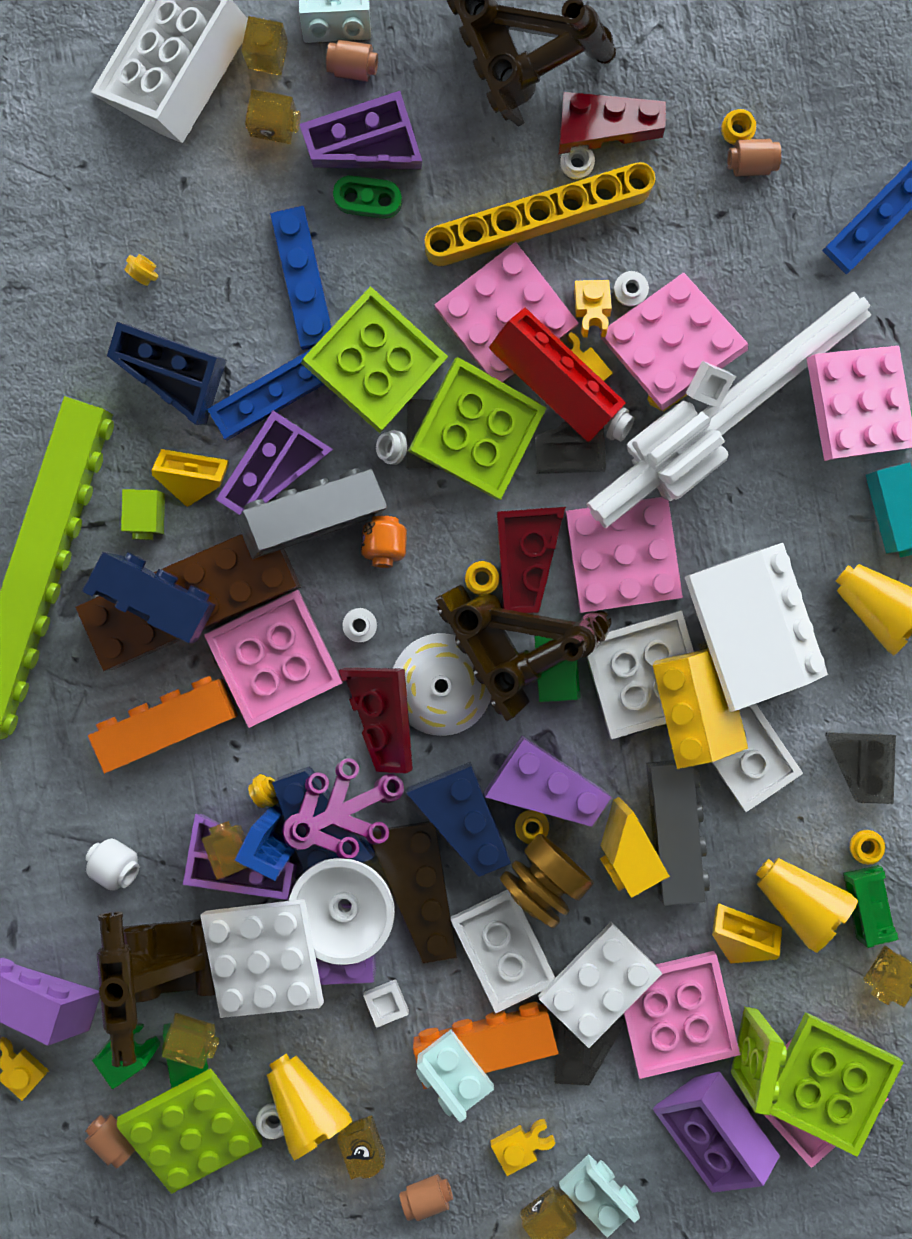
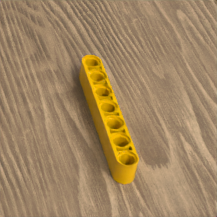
(551, 203)

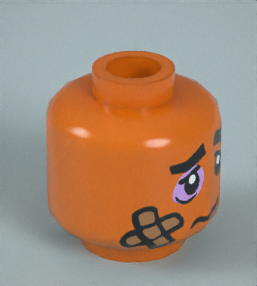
(384, 541)

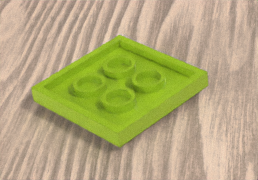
(374, 359)
(477, 429)
(833, 1084)
(190, 1131)

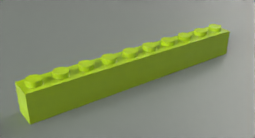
(45, 544)

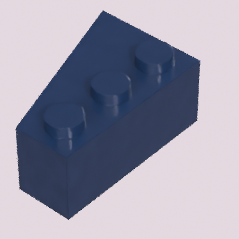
(171, 369)
(150, 595)
(290, 794)
(463, 817)

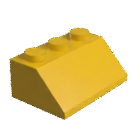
(697, 710)
(629, 853)

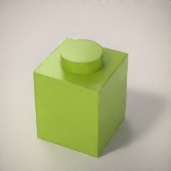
(143, 513)

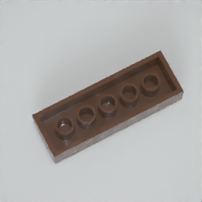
(222, 571)

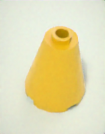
(880, 604)
(805, 901)
(304, 1106)

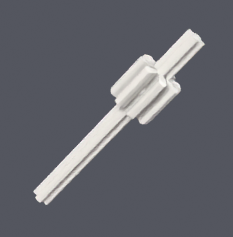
(688, 446)

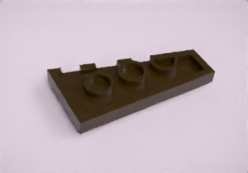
(418, 883)

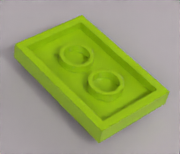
(758, 1061)

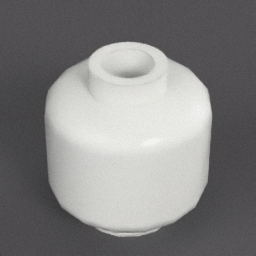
(112, 864)

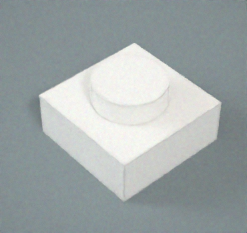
(710, 384)
(386, 1003)

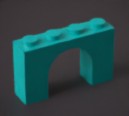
(892, 504)

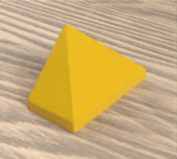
(189, 475)
(745, 936)

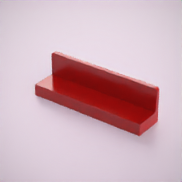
(556, 374)

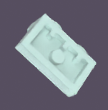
(334, 20)
(453, 1075)
(599, 1196)

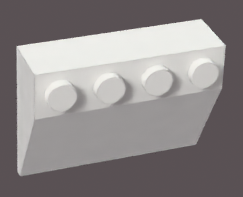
(172, 62)
(756, 626)

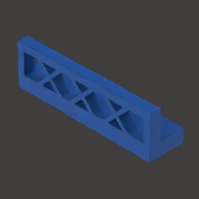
(264, 848)

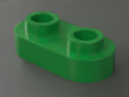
(368, 193)

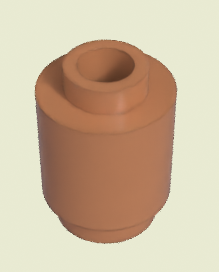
(351, 60)
(754, 157)
(108, 1141)
(426, 1198)

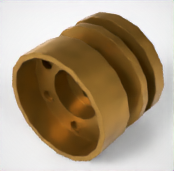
(546, 881)

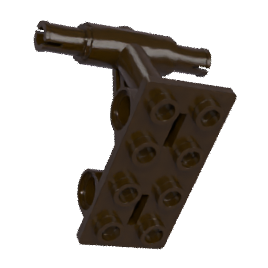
(514, 75)
(496, 662)
(142, 964)

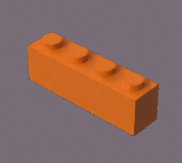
(163, 724)
(501, 1038)

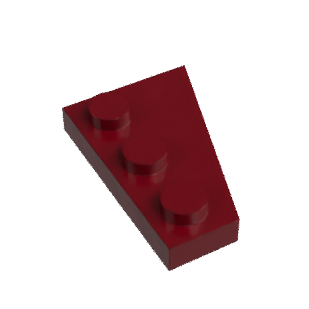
(383, 710)

